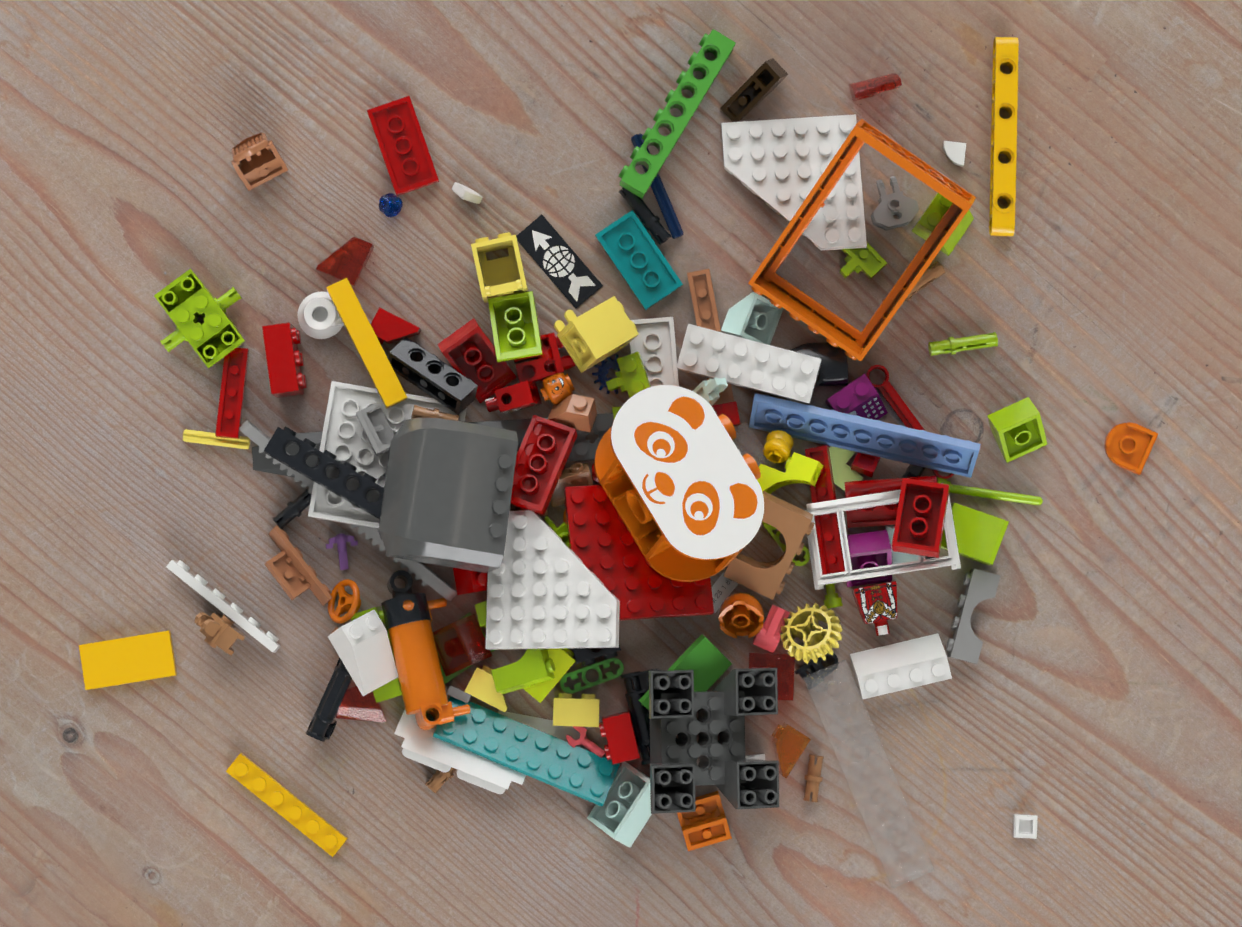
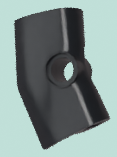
(833, 366)

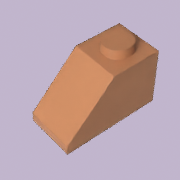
(575, 412)

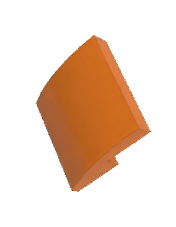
(705, 825)

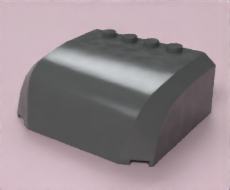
(448, 493)

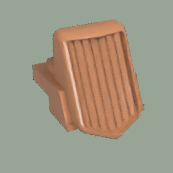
(257, 160)

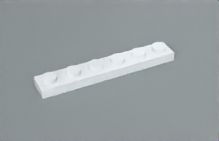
(217, 599)

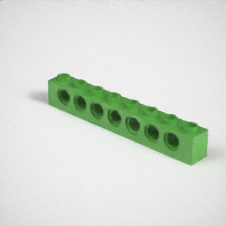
(721, 48)

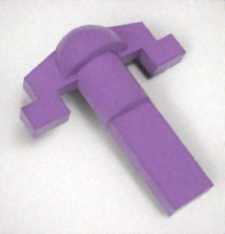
(341, 540)

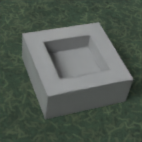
(459, 694)

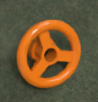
(346, 602)

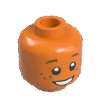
(557, 388)

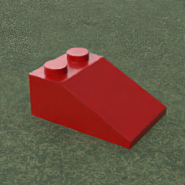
(475, 358)

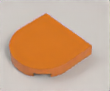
(1129, 446)

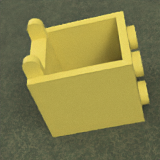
(500, 275)
(596, 333)

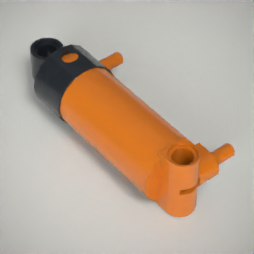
(416, 655)

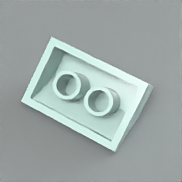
(625, 807)

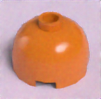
(741, 615)

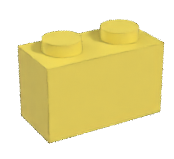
(576, 711)

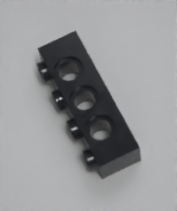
(432, 375)

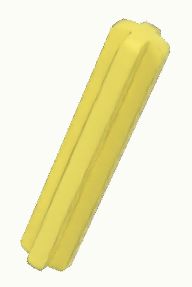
(210, 439)

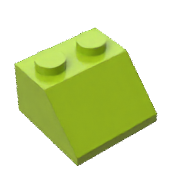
(1017, 429)

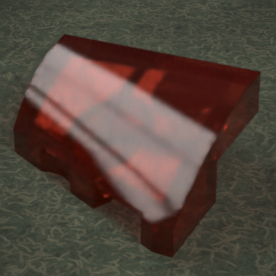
(870, 87)
(347, 260)
(360, 707)

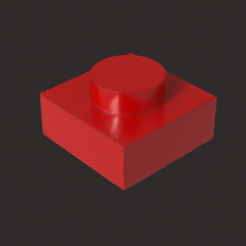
(865, 464)

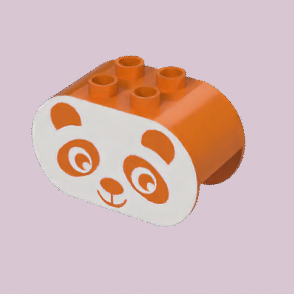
(680, 482)

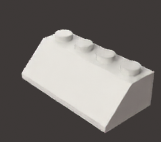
(900, 666)

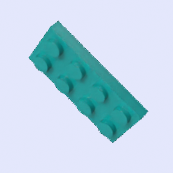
(638, 260)

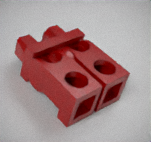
(545, 364)

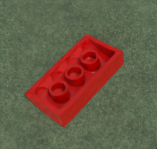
(541, 463)

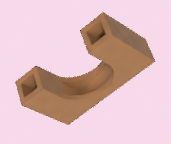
(768, 576)

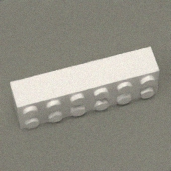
(749, 364)

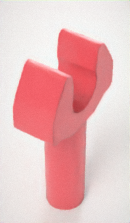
(584, 741)

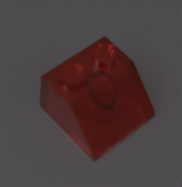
(461, 645)

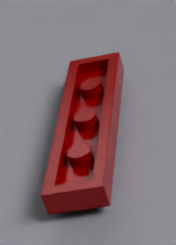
(232, 394)

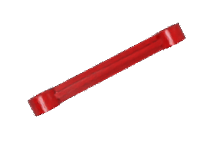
(899, 406)

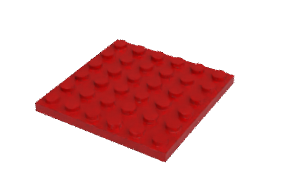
(612, 554)

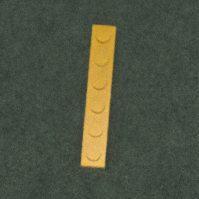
(286, 804)

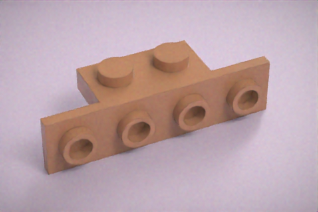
(292, 570)

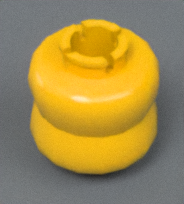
(778, 446)

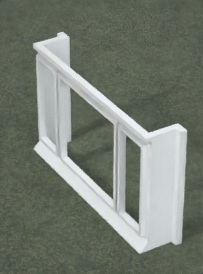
(865, 501)

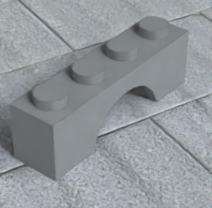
(979, 587)

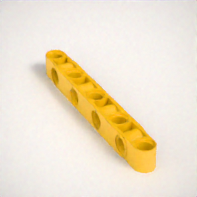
(1003, 136)

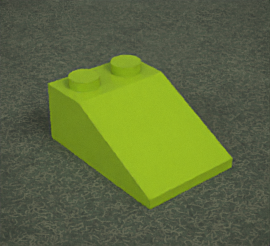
(515, 326)

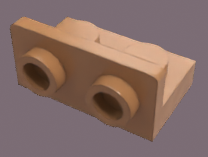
(575, 475)

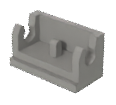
(376, 428)

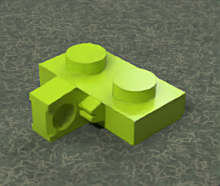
(862, 260)
(631, 376)

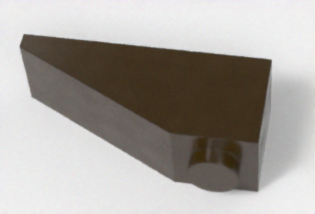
(754, 90)

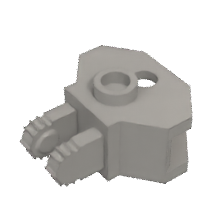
(892, 205)

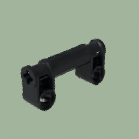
(638, 712)
(323, 721)

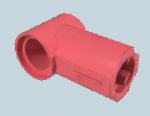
(770, 633)

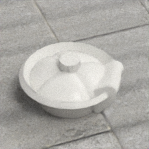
(319, 316)

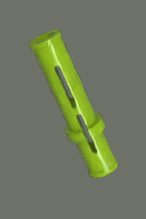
(955, 345)

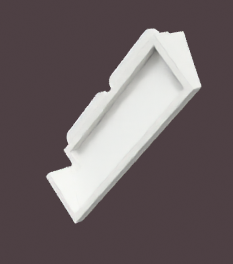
(441, 755)

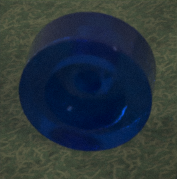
(390, 205)

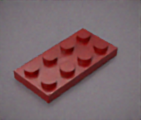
(403, 145)
(876, 515)

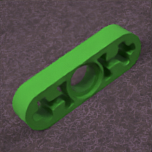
(606, 663)

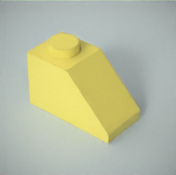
(484, 689)

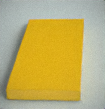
(127, 660)

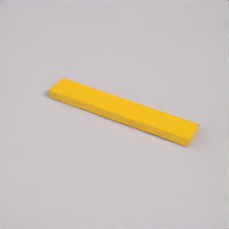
(366, 343)

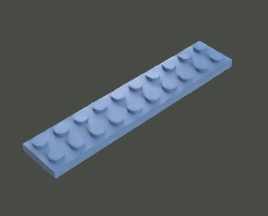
(864, 435)

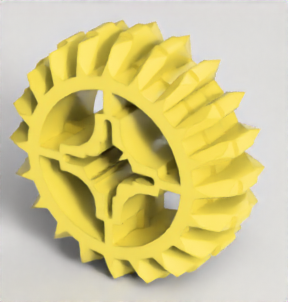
(806, 627)

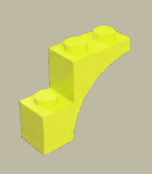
(798, 471)

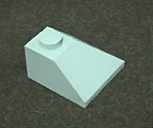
(753, 319)

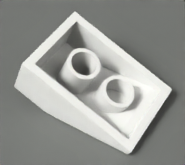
(365, 652)

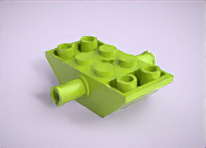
(187, 300)

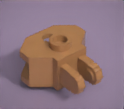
(219, 631)

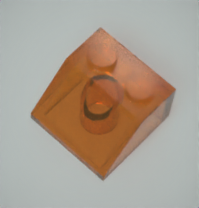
(788, 747)

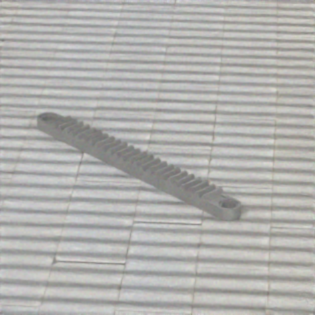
(419, 568)

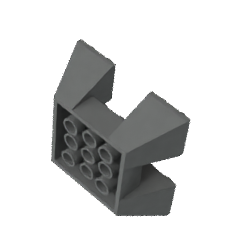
(721, 762)

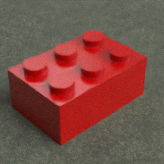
(284, 360)
(920, 518)

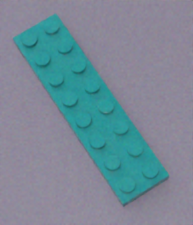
(530, 752)

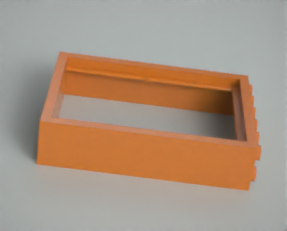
(811, 312)

